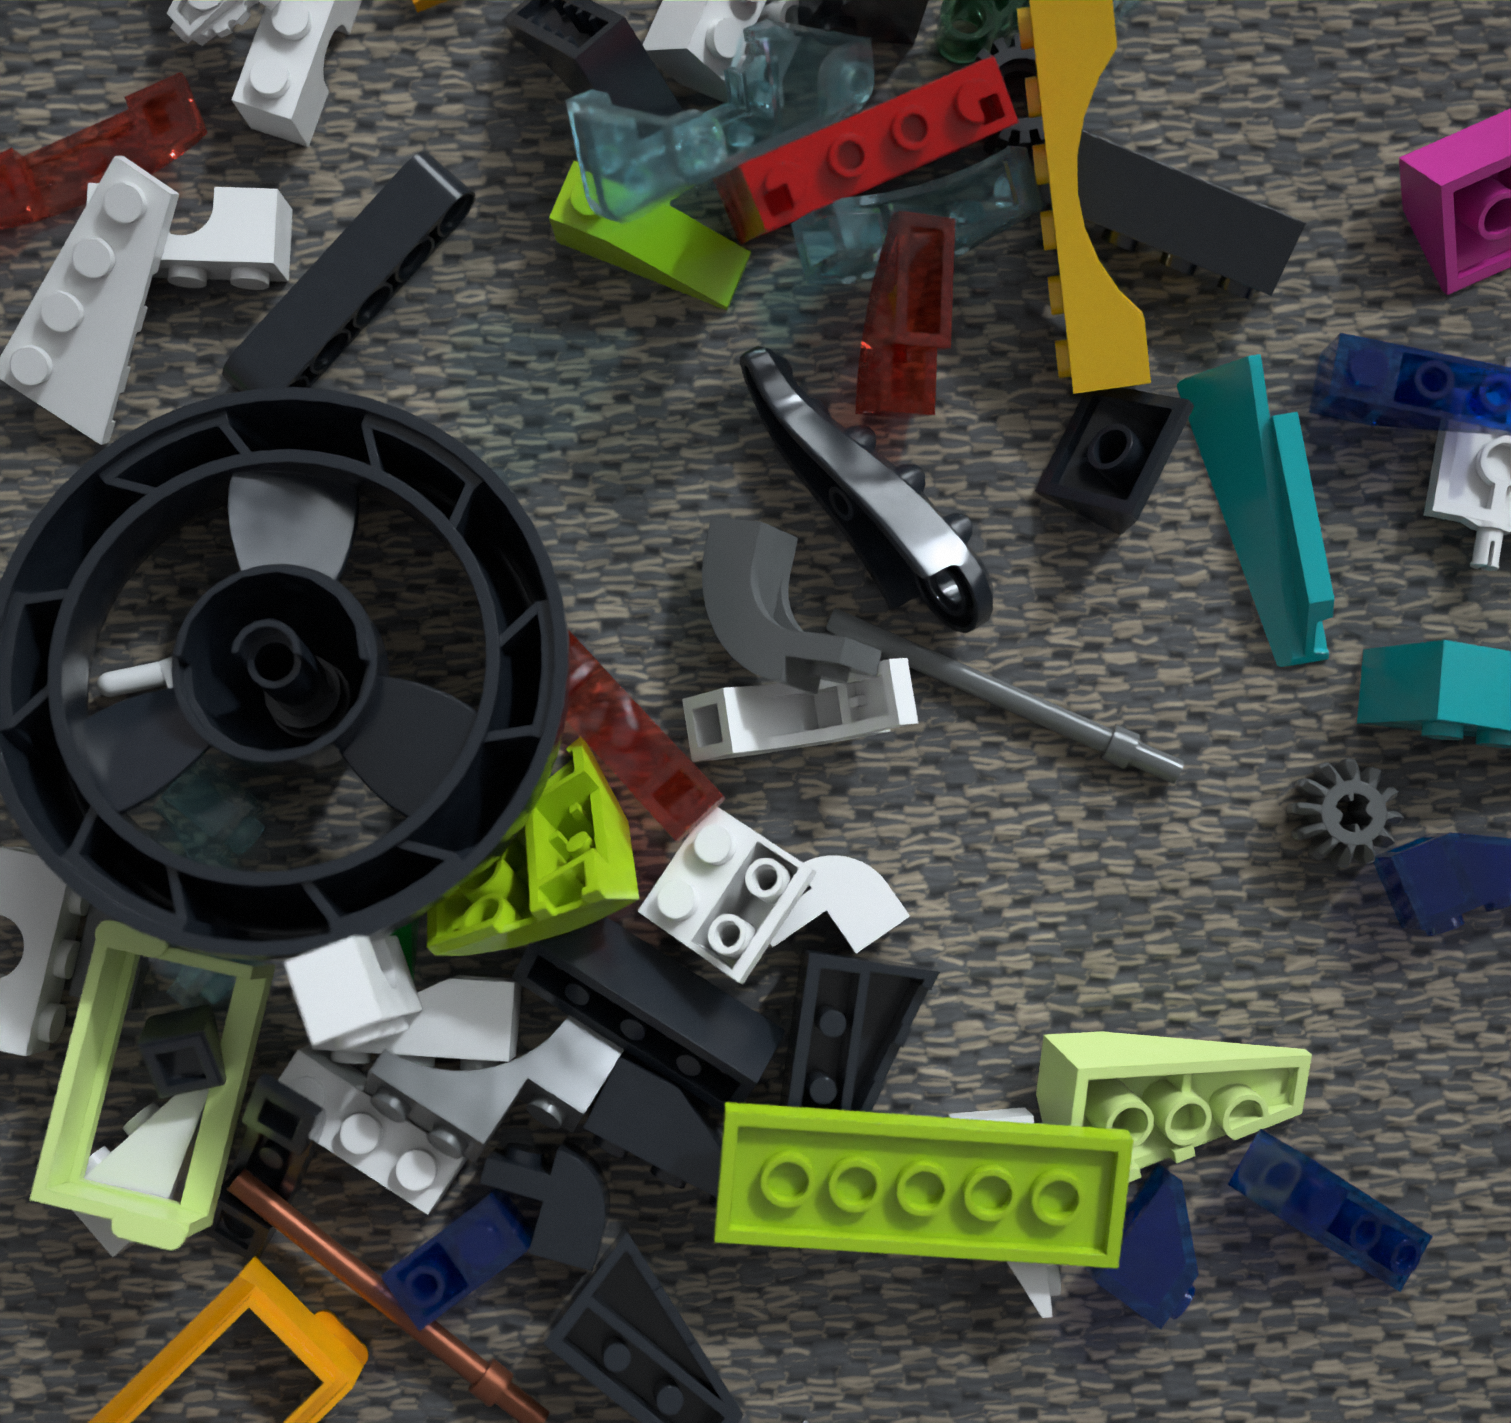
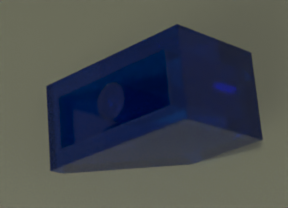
(1155, 1252)

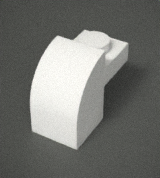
(853, 898)

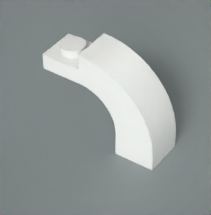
(782, 718)

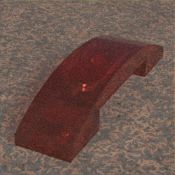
(55, 178)
(636, 747)

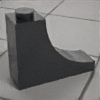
(594, 51)

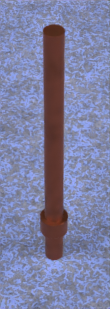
(487, 1379)

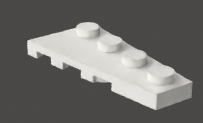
(87, 312)

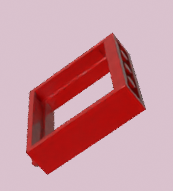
(866, 149)

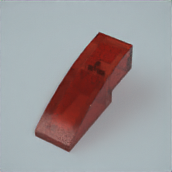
(907, 318)

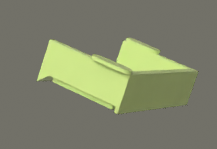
(86, 1078)

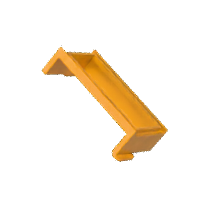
(316, 1339)

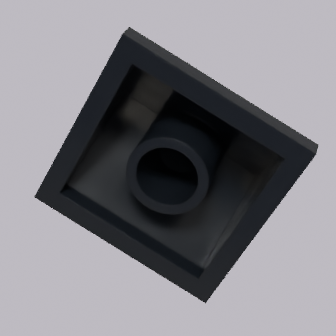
(1114, 454)

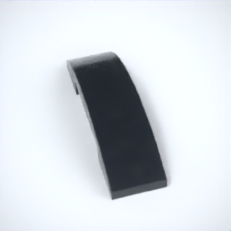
(275, 1150)

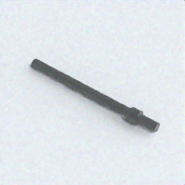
(1116, 745)

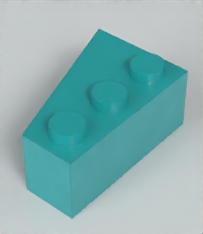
(1439, 690)

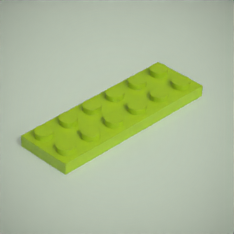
(922, 1185)

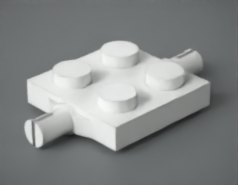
(1473, 487)

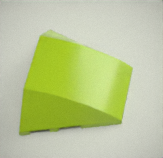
(555, 876)

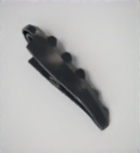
(873, 503)

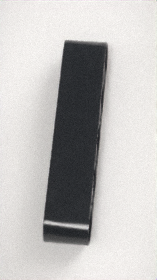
(352, 279)

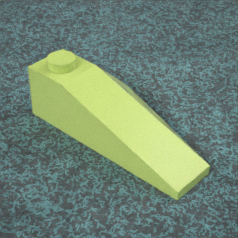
(1168, 1089)

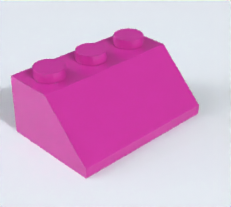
(1461, 202)

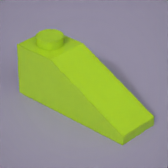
(658, 246)

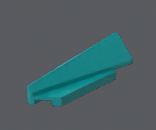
(1267, 504)

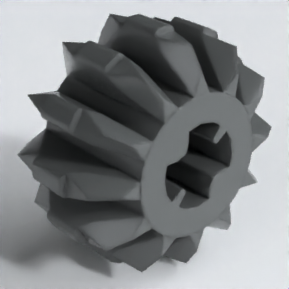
(1365, 808)

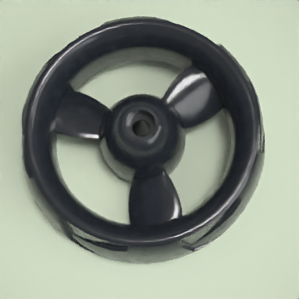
(276, 669)

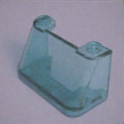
(783, 91)

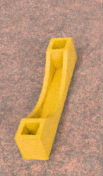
(1102, 325)

